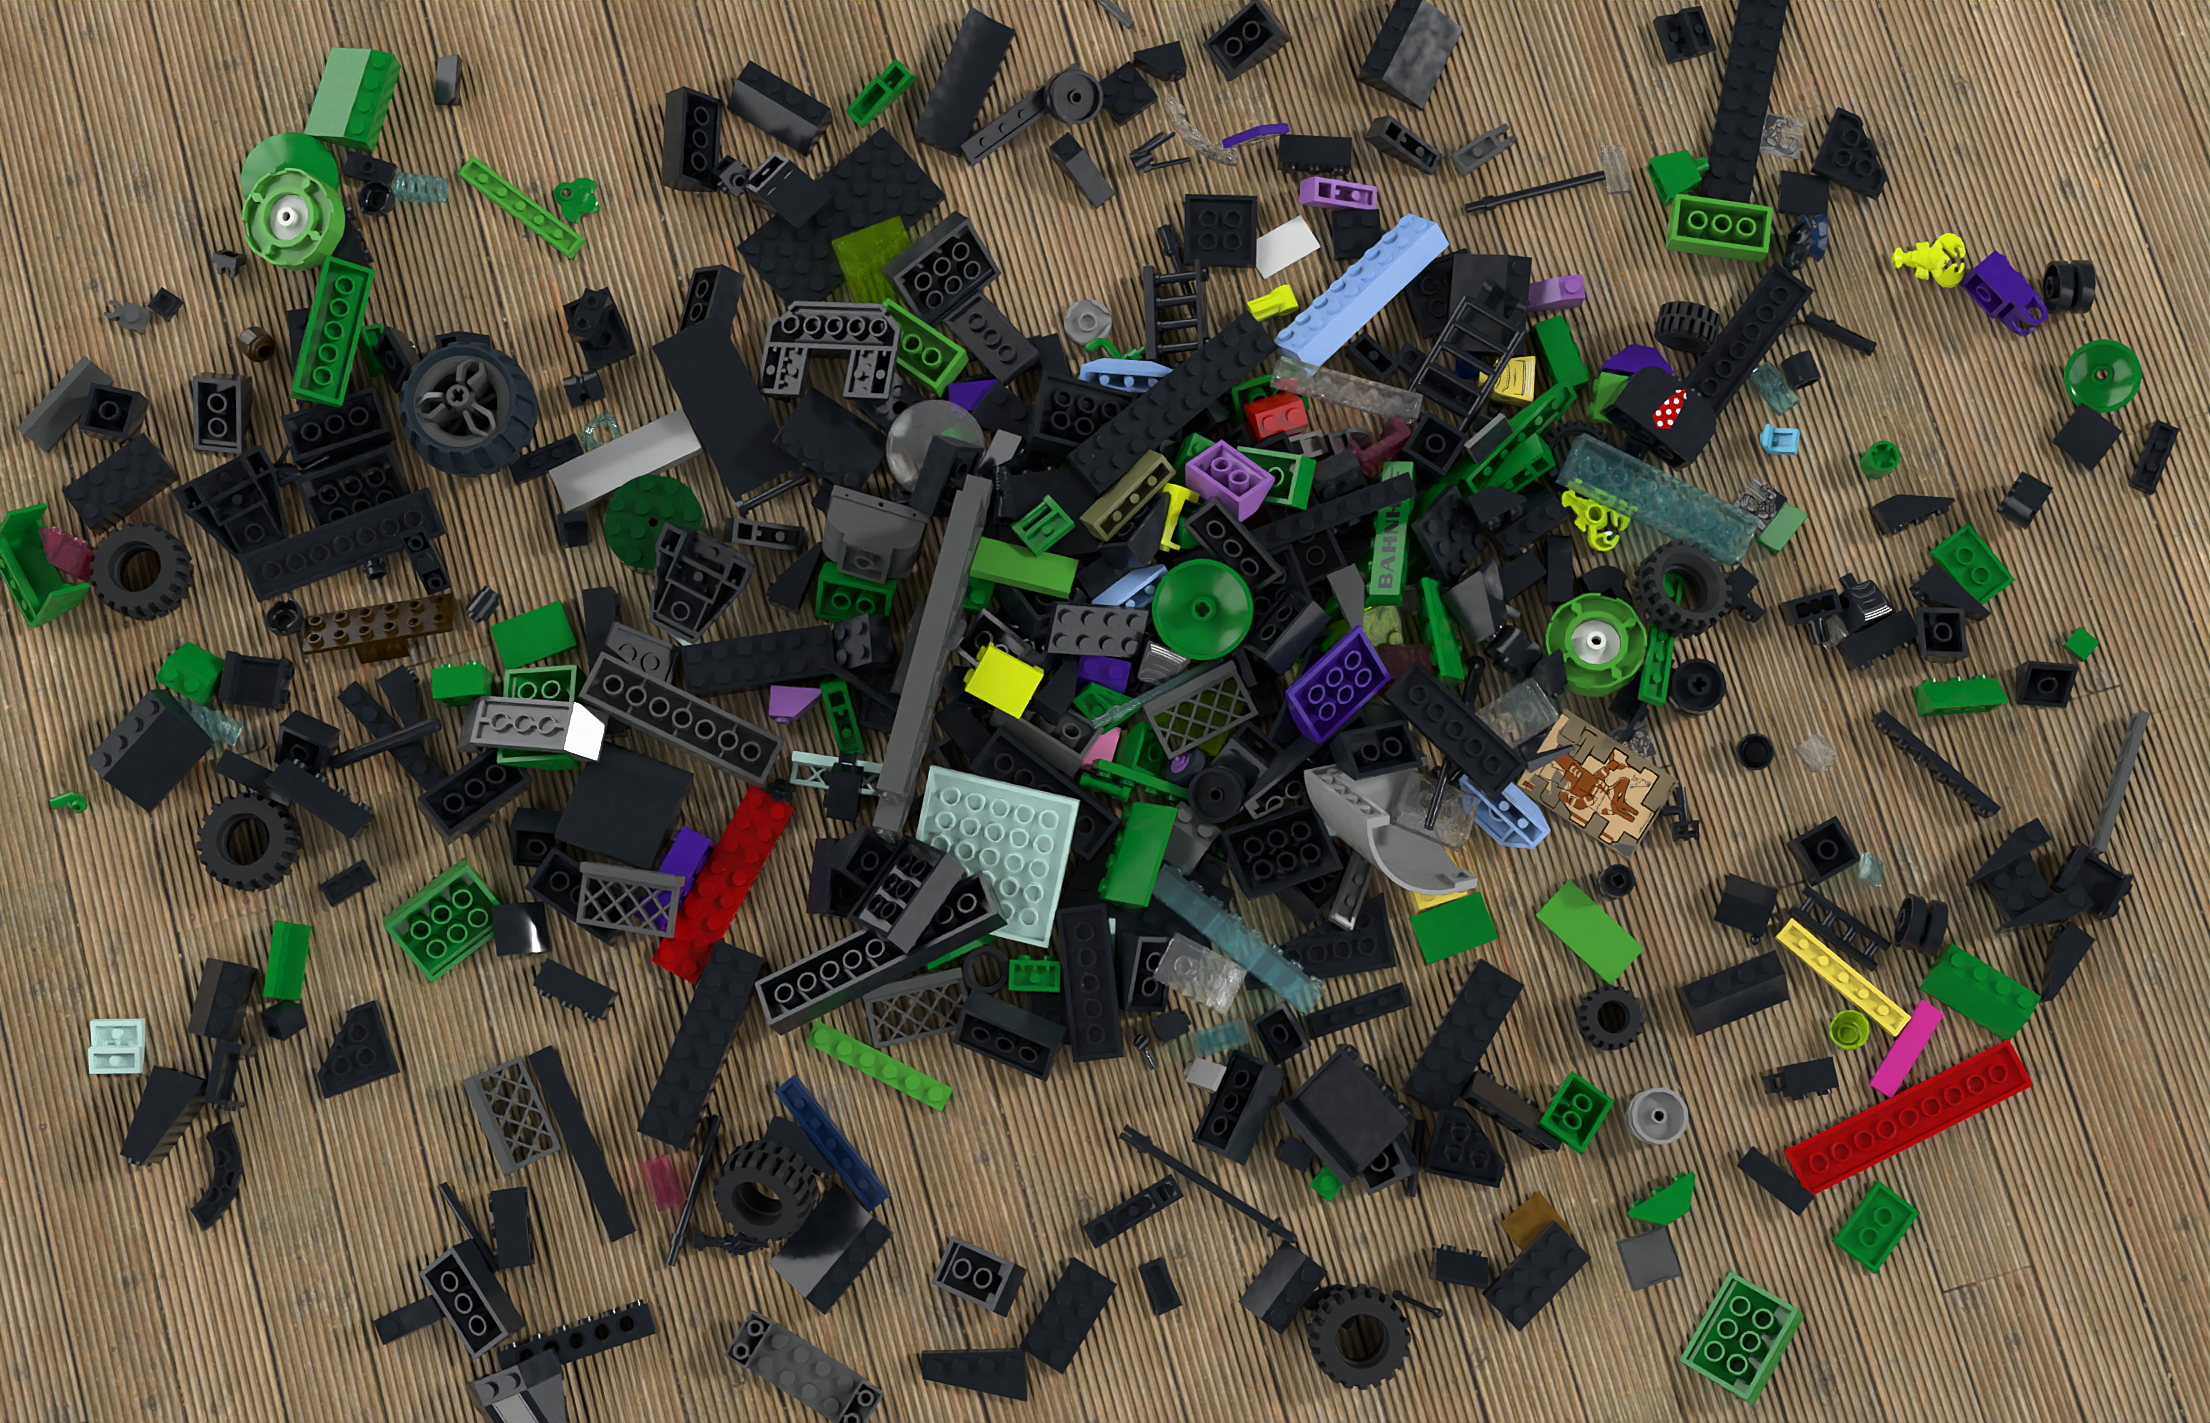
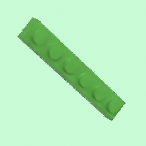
(879, 1065)

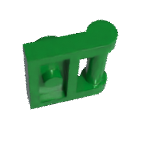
(1045, 531)
(1098, 784)

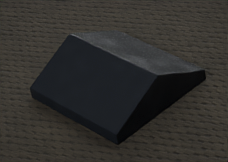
(1535, 760)

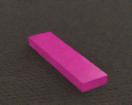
(1906, 1049)

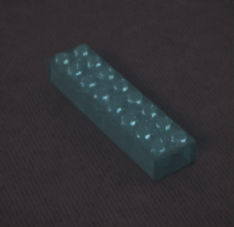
(1657, 499)

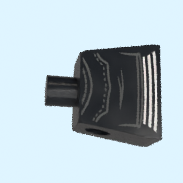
(1862, 604)
(1157, 664)

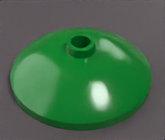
(2104, 393)

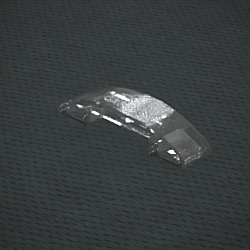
(1217, 153)

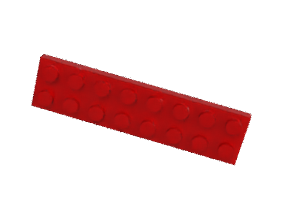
(723, 884)

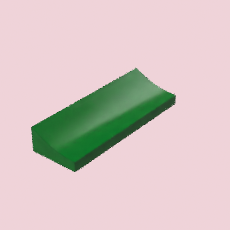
(332, 332)

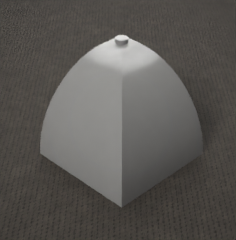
(1361, 818)

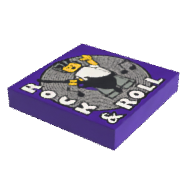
(1255, 135)

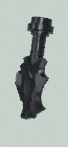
(734, 1243)

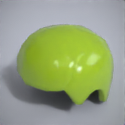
(1849, 1030)

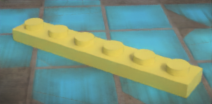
(1842, 977)

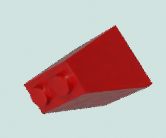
(1276, 415)

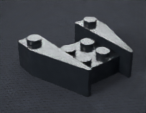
(2019, 887)

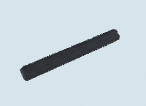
(385, 743)

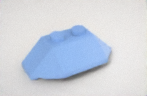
(1123, 374)
(1134, 589)
(1510, 818)

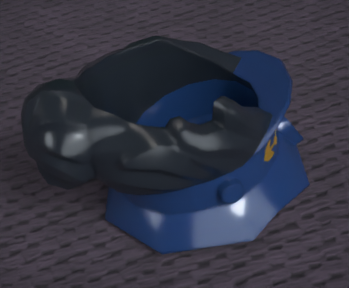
(1806, 240)

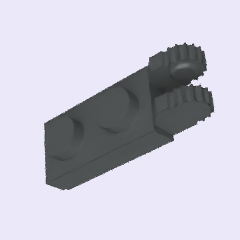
(1482, 150)

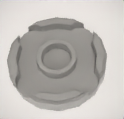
(1087, 321)

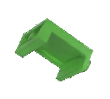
(1602, 389)

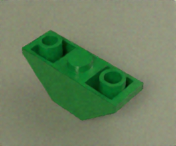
(1666, 1203)

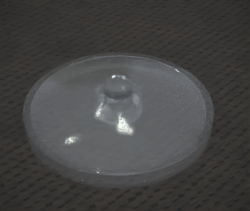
(914, 430)

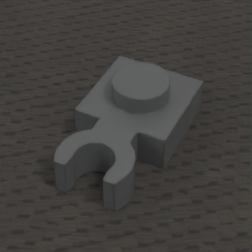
(131, 317)

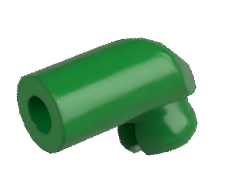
(70, 799)

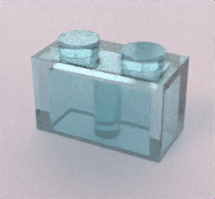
(1220, 1038)

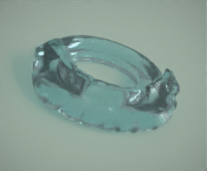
(604, 419)

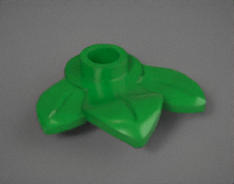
(580, 200)

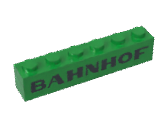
(1391, 543)

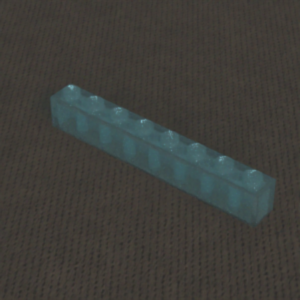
(1236, 940)

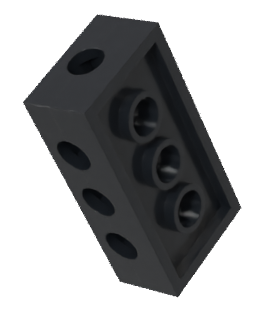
(884, 416)

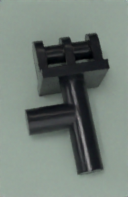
(1681, 810)

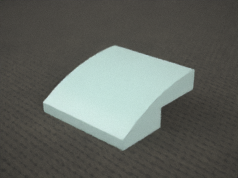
(116, 1046)

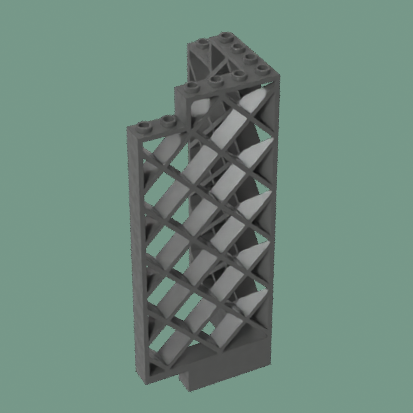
(924, 686)

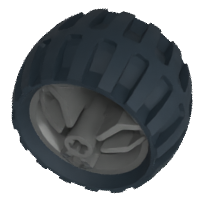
(448, 388)

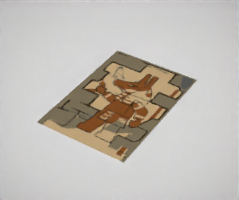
(1599, 785)

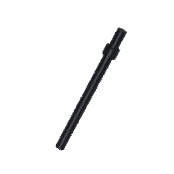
(1490, 202)
(678, 1238)

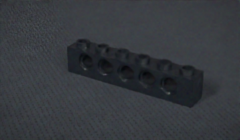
(644, 1325)

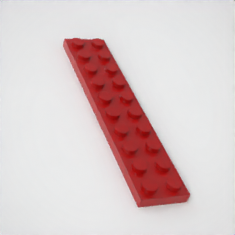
(1908, 1117)

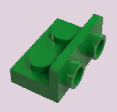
(1034, 974)

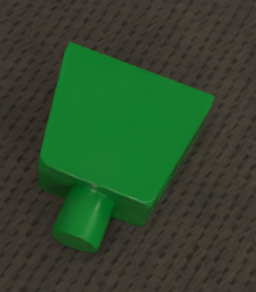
(1676, 174)

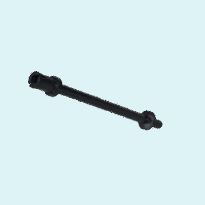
(1172, 250)
(1145, 1145)

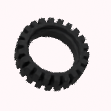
(1565, 430)

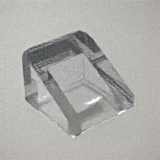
(1834, 630)

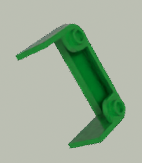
(28, 573)

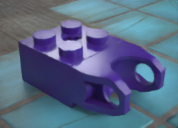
(2004, 293)

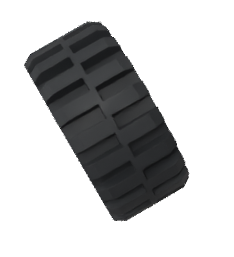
(120, 549)
(218, 832)
(751, 1210)
(1382, 1359)

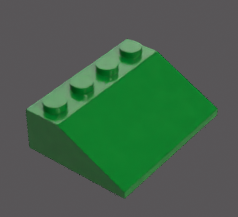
(353, 98)
(1438, 633)
(542, 683)
(1137, 854)
(444, 920)
(1742, 1338)

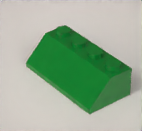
(1979, 992)

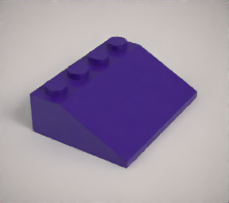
(1336, 686)

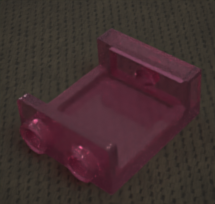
(1393, 440)

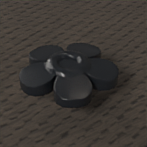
(781, 790)

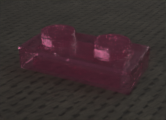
(662, 1182)

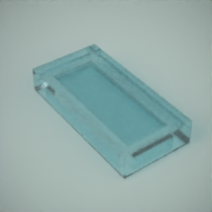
(1870, 869)

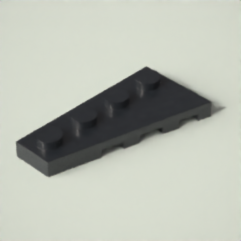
(983, 1370)

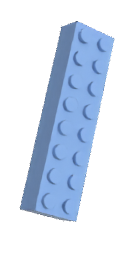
(1362, 291)

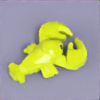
(1933, 259)
(1595, 518)

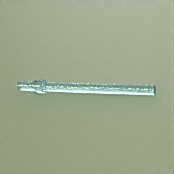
(1116, 712)

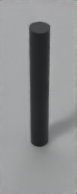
(1417, 1149)

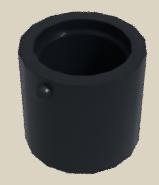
(1801, 370)

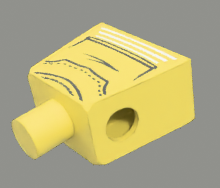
(1515, 382)

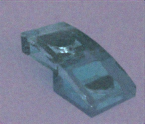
(1773, 389)

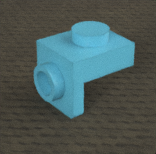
(1779, 440)

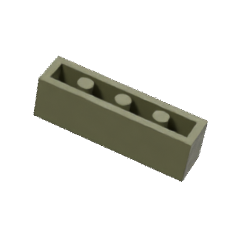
(1127, 495)

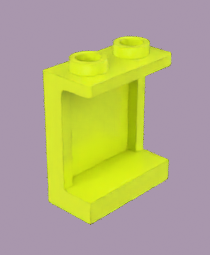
(1178, 496)
(1002, 680)

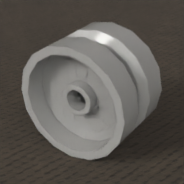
(1666, 1104)

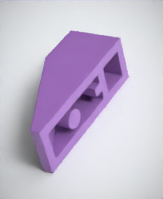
(1337, 194)
(1556, 293)

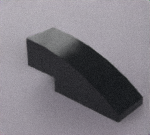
(1560, 570)
(249, 774)

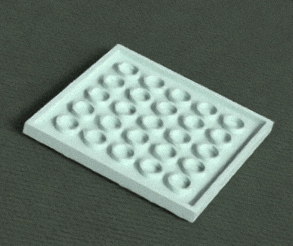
(1011, 836)

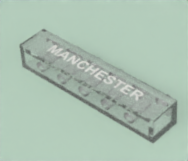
(1345, 390)

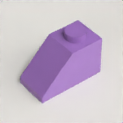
(792, 702)

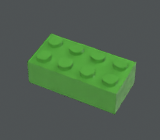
(1719, 228)
(926, 353)

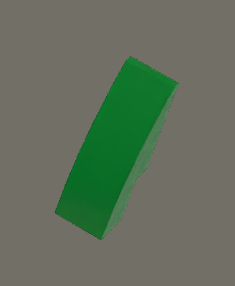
(881, 93)

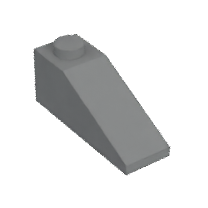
(1204, 1074)

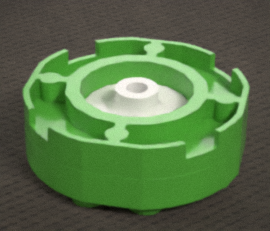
(293, 219)
(1599, 643)

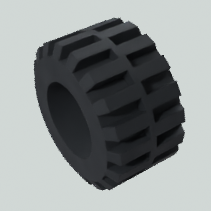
(1687, 327)
(1631, 1012)

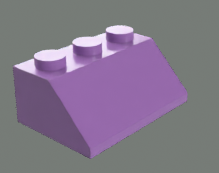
(1231, 477)

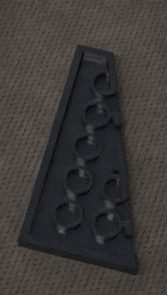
(1335, 952)

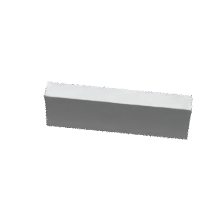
(638, 453)

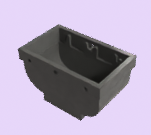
(871, 538)

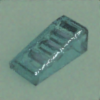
(412, 179)

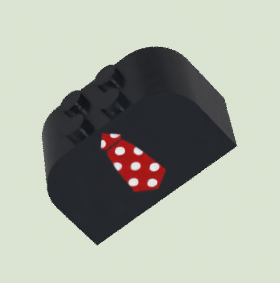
(1663, 415)

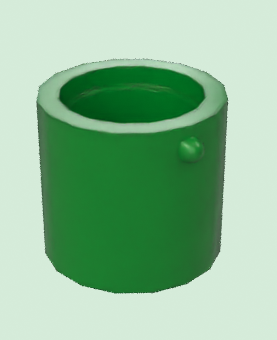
(1879, 459)

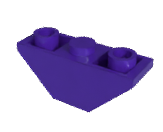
(1633, 359)

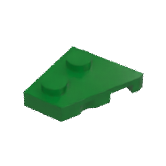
(1096, 699)

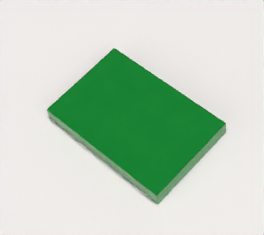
(1972, 564)
(534, 636)
(1453, 928)
(1875, 1226)

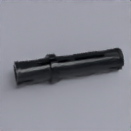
(1835, 331)

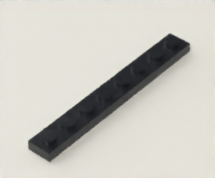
(409, 755)

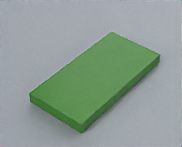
(1020, 568)
(1589, 932)

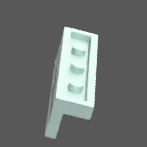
(826, 763)

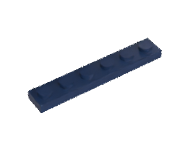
(832, 1143)

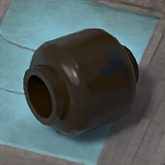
(256, 344)

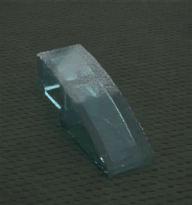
(213, 723)

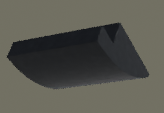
(625, 806)

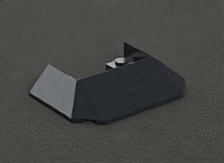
(832, 331)

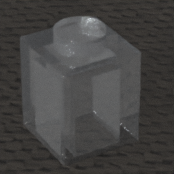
(1816, 753)

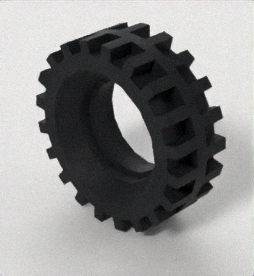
(1701, 574)

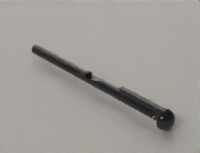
(1477, 666)

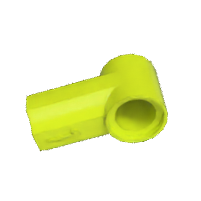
(1279, 301)

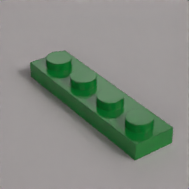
(1131, 778)

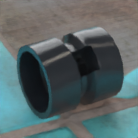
(584, 388)
(1615, 882)

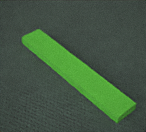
(521, 207)

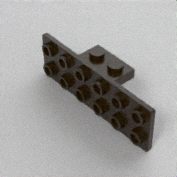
(381, 629)

